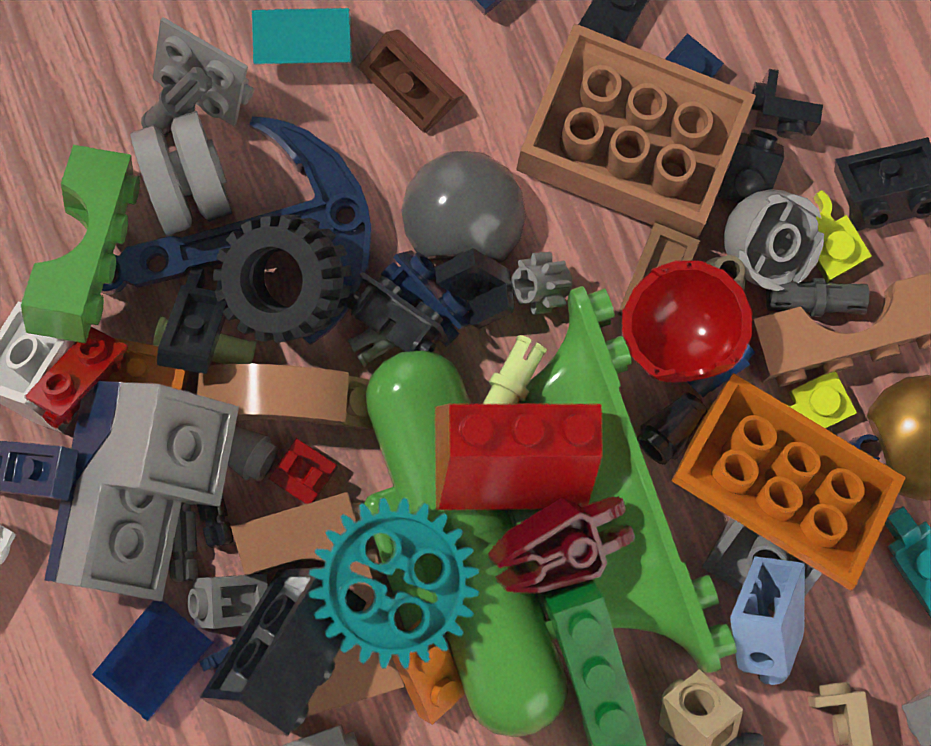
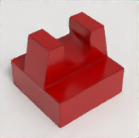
(303, 472)

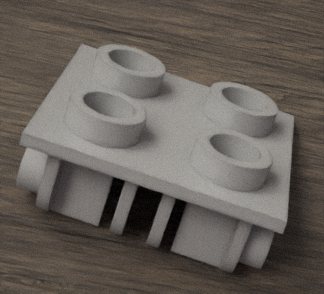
(181, 51)

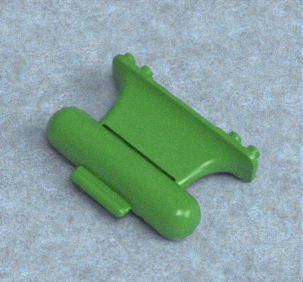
(508, 645)

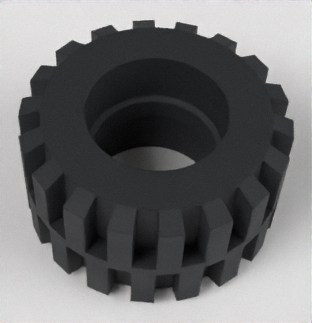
(245, 284)

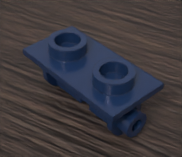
(418, 281)

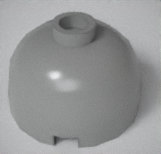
(774, 237)

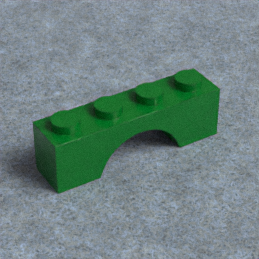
(594, 665)

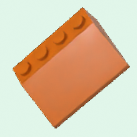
(789, 480)

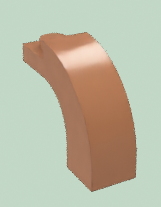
(289, 394)

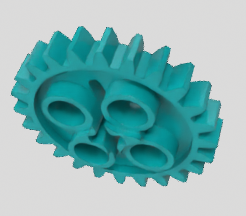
(375, 626)

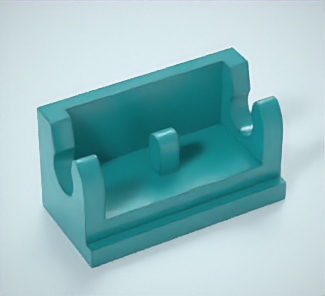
(301, 36)

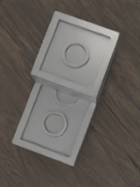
(135, 465)

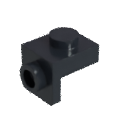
(789, 117)
(752, 166)
(481, 283)

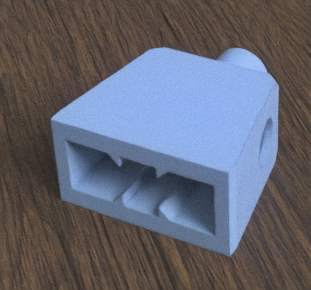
(767, 643)

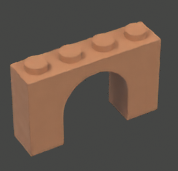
(291, 539)

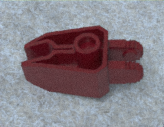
(560, 546)

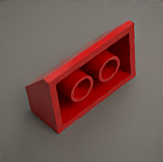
(516, 455)

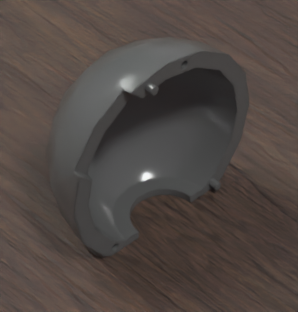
(462, 205)

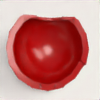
(687, 322)

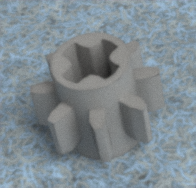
(541, 282)

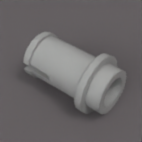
(380, 346)

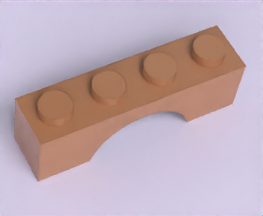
(794, 343)

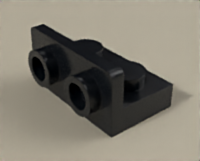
(887, 184)

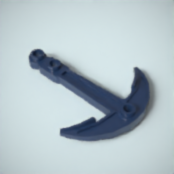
(333, 189)

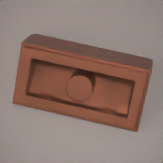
(410, 80)

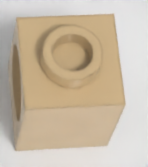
(702, 695)

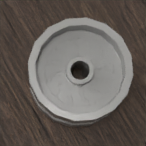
(181, 173)

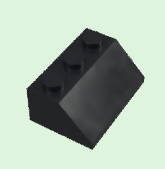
(279, 656)

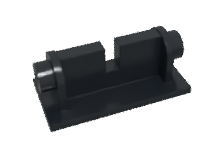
(383, 302)

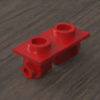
(74, 376)

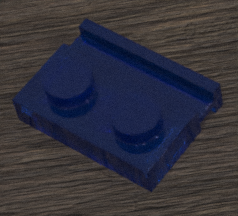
(153, 658)

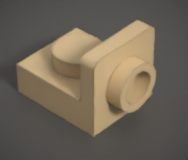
(852, 723)

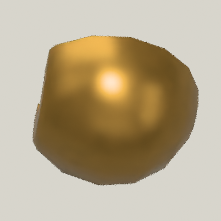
(903, 427)

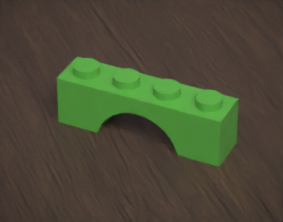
(66, 292)

